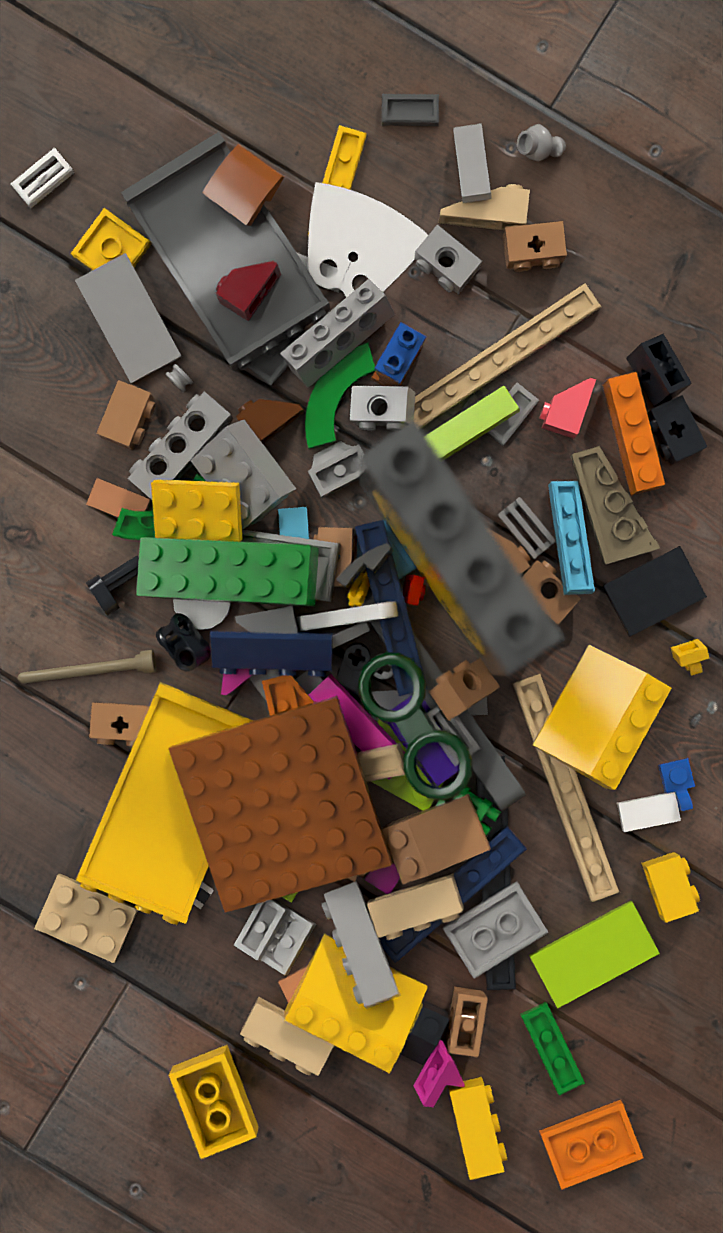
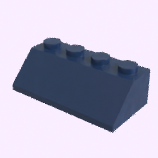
(271, 651)

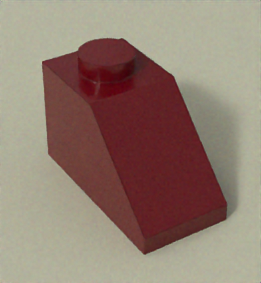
(247, 287)

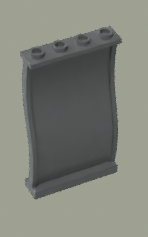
(206, 242)

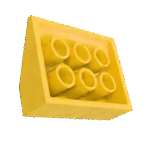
(601, 717)
(329, 1010)

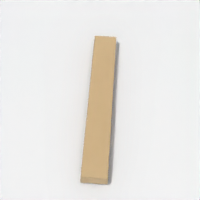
(504, 355)
(567, 796)

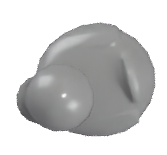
(538, 143)

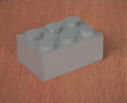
(241, 458)

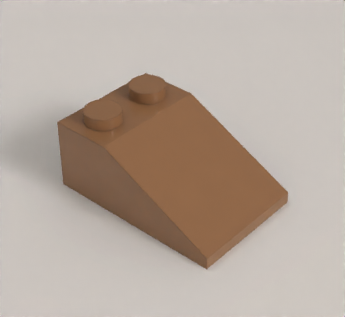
(435, 838)

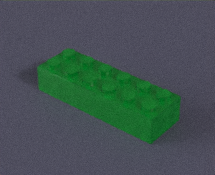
(227, 571)

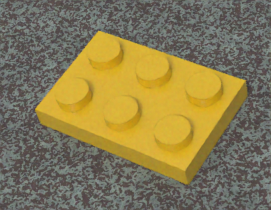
(197, 510)

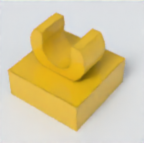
(690, 655)

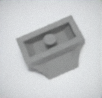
(335, 467)

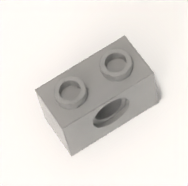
(439, 245)
(367, 399)

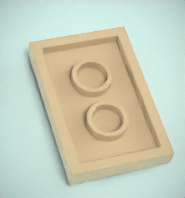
(86, 918)

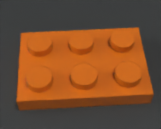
(591, 1144)

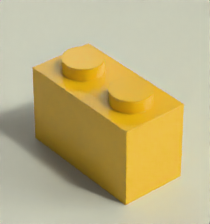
(671, 886)

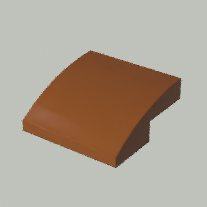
(243, 184)

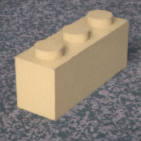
(415, 907)
(285, 1041)

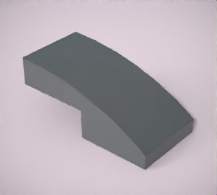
(372, 559)

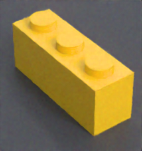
(478, 1128)

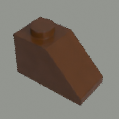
(268, 416)

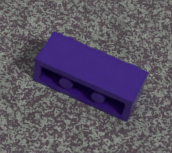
(431, 757)

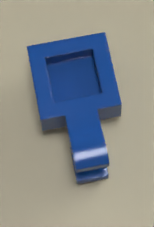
(677, 778)

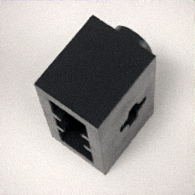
(658, 370)
(676, 415)

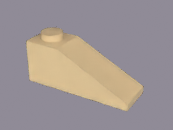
(505, 209)

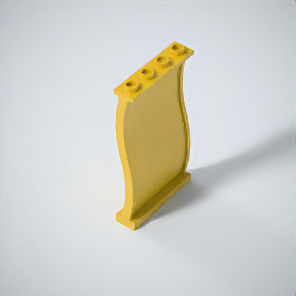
(147, 836)

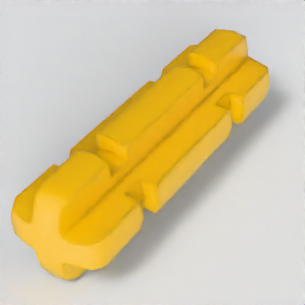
(358, 590)

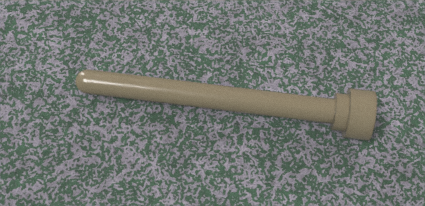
(142, 662)

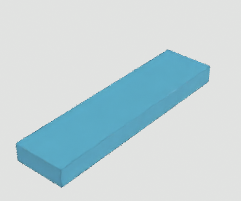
(571, 537)

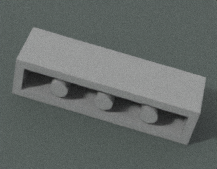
(361, 945)

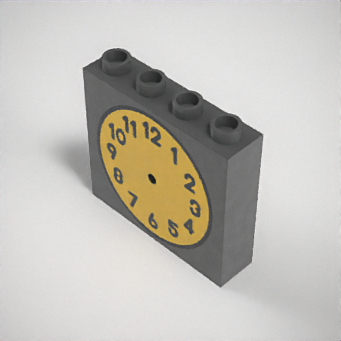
(455, 551)

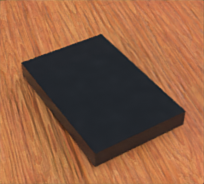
(654, 591)

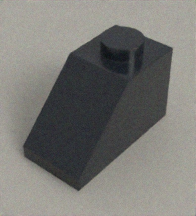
(425, 1032)

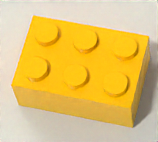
(214, 1101)

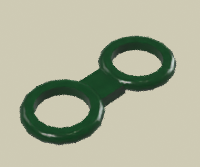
(415, 726)

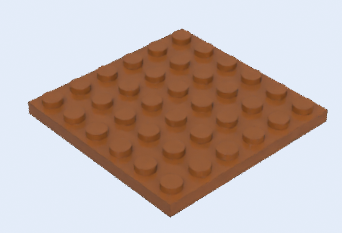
(281, 804)

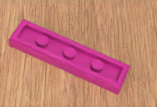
(363, 728)

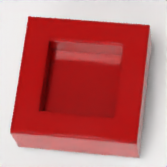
(413, 589)

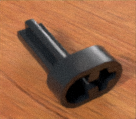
(104, 585)

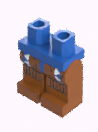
(398, 356)

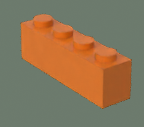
(633, 433)

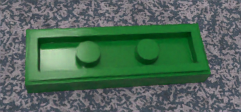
(552, 1048)

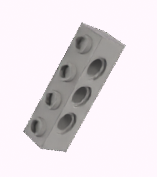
(338, 333)
(177, 464)

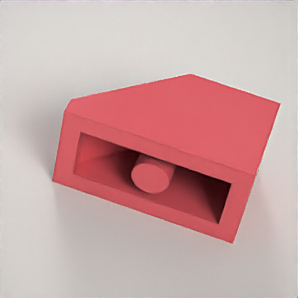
(567, 409)

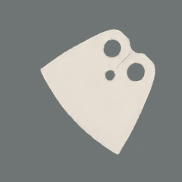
(353, 222)

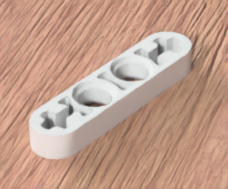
(347, 616)

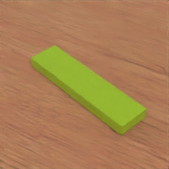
(473, 423)

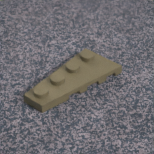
(612, 515)

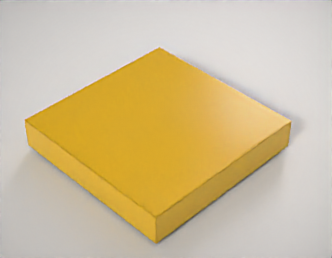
(109, 239)

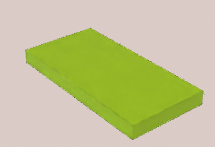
(594, 954)

